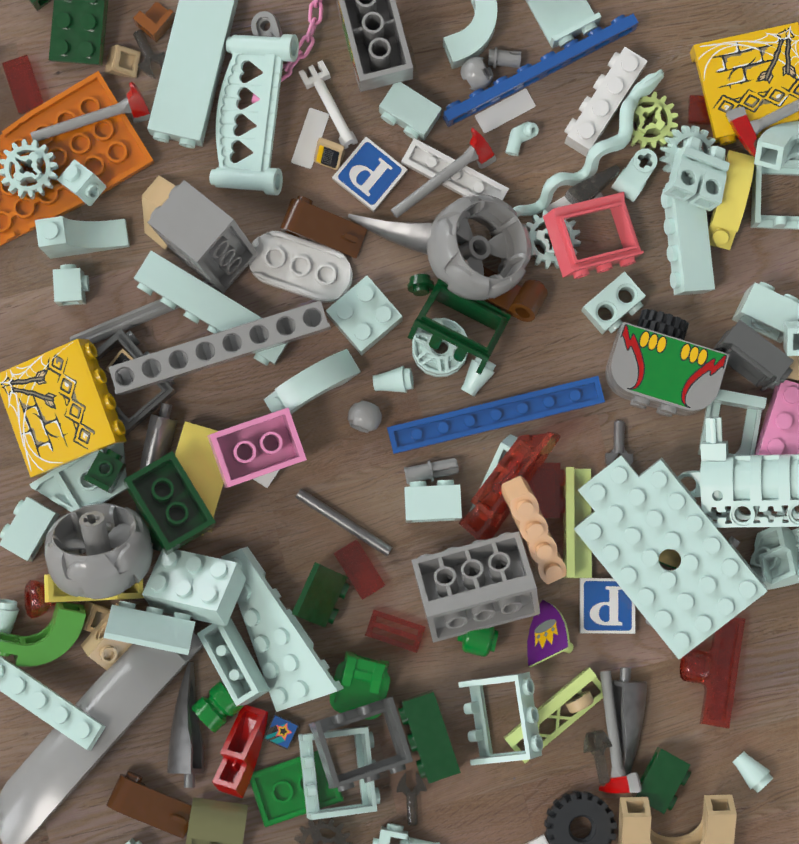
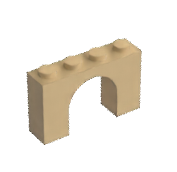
(716, 825)

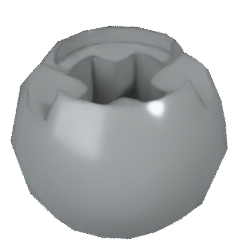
(476, 73)
(364, 416)

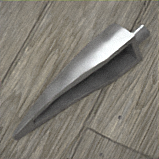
(407, 234)
(158, 438)
(630, 707)
(186, 741)

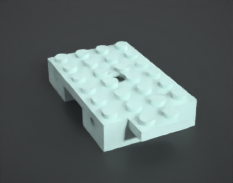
(655, 512)

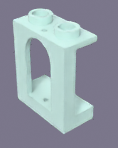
(754, 408)

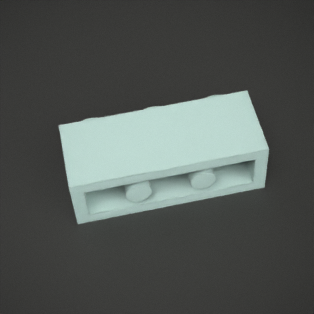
(233, 663)

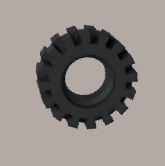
(663, 323)

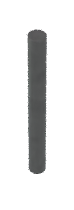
(343, 522)

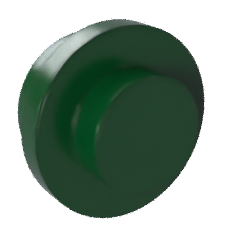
(420, 284)

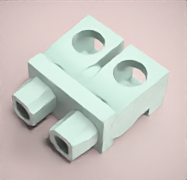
(698, 175)

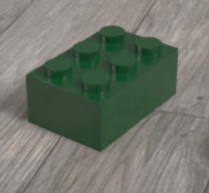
(169, 503)
(429, 737)

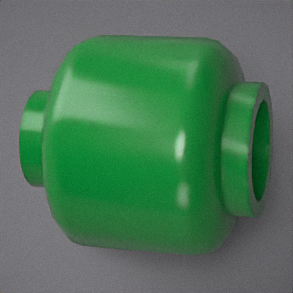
(479, 641)

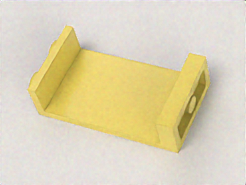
(200, 464)

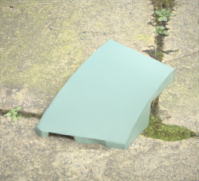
(777, 557)

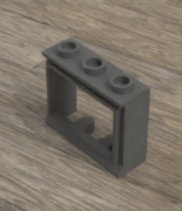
(130, 343)
(754, 356)
(369, 772)

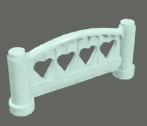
(255, 170)

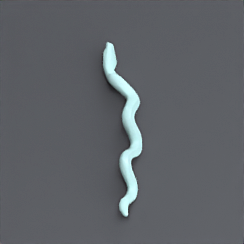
(598, 150)

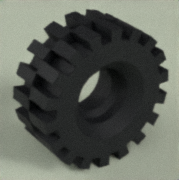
(577, 805)

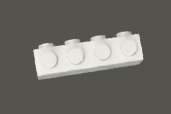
(605, 102)

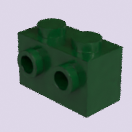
(663, 779)

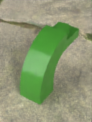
(50, 642)

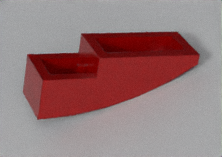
(241, 751)

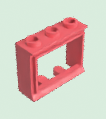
(603, 262)

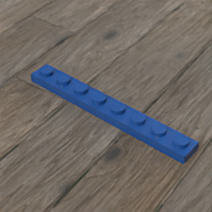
(530, 74)
(496, 415)

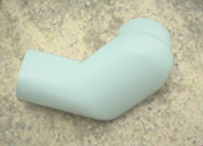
(519, 135)

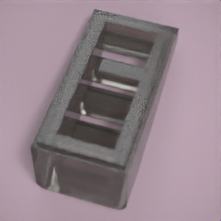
(592, 186)

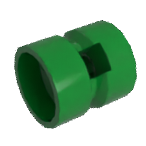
(216, 707)

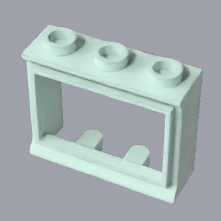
(791, 167)
(528, 715)
(369, 793)

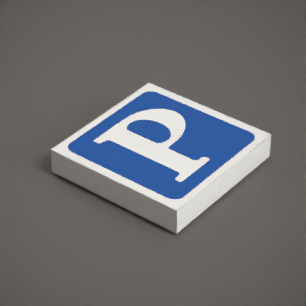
(369, 174)
(604, 607)

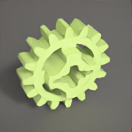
(657, 126)

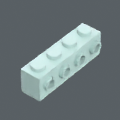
(688, 247)

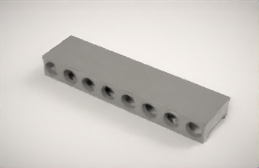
(219, 348)

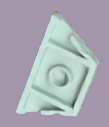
(68, 488)

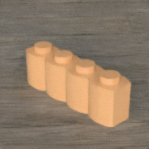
(533, 529)

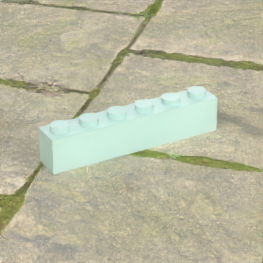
(198, 300)

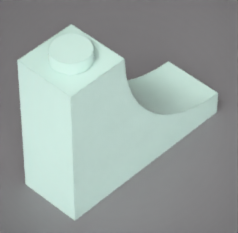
(68, 237)

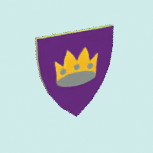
(547, 635)

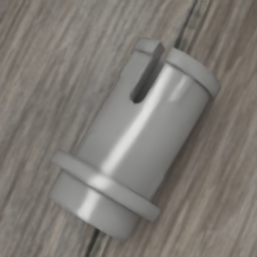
(504, 58)

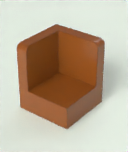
(155, 21)

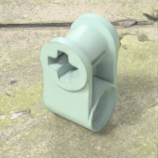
(634, 177)

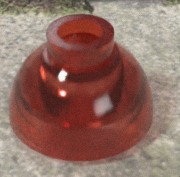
(35, 599)

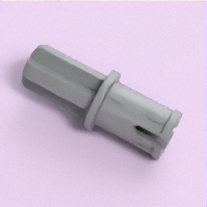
(431, 470)

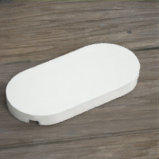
(301, 267)

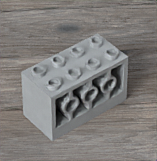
(202, 236)
(476, 586)

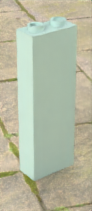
(191, 71)

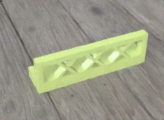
(575, 552)
(555, 703)

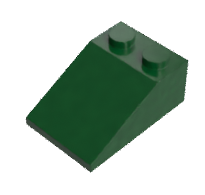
(321, 595)

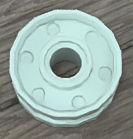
(431, 362)

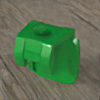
(363, 683)

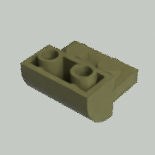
(216, 822)

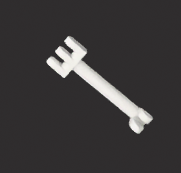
(317, 79)

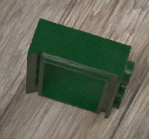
(474, 309)

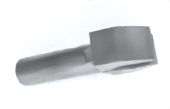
(619, 435)

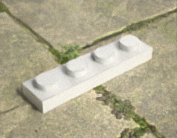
(465, 182)

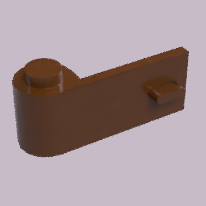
(322, 227)
(520, 301)
(149, 806)

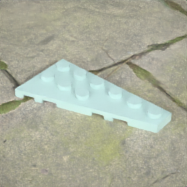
(279, 640)

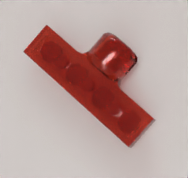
(716, 672)

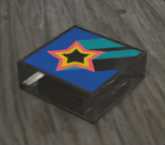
(281, 731)

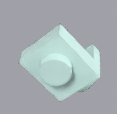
(82, 182)
(391, 830)

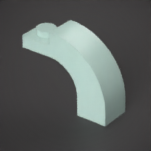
(475, 37)
(778, 145)
(313, 382)

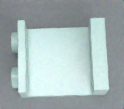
(563, 19)

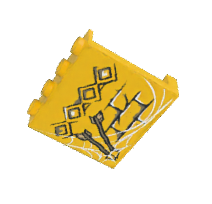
(749, 72)
(60, 407)

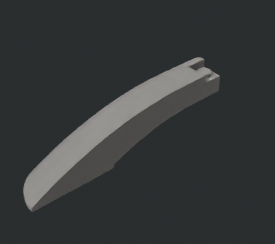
(62, 764)

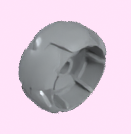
(462, 264)
(96, 531)

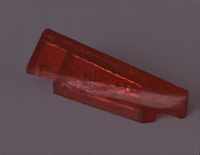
(522, 460)

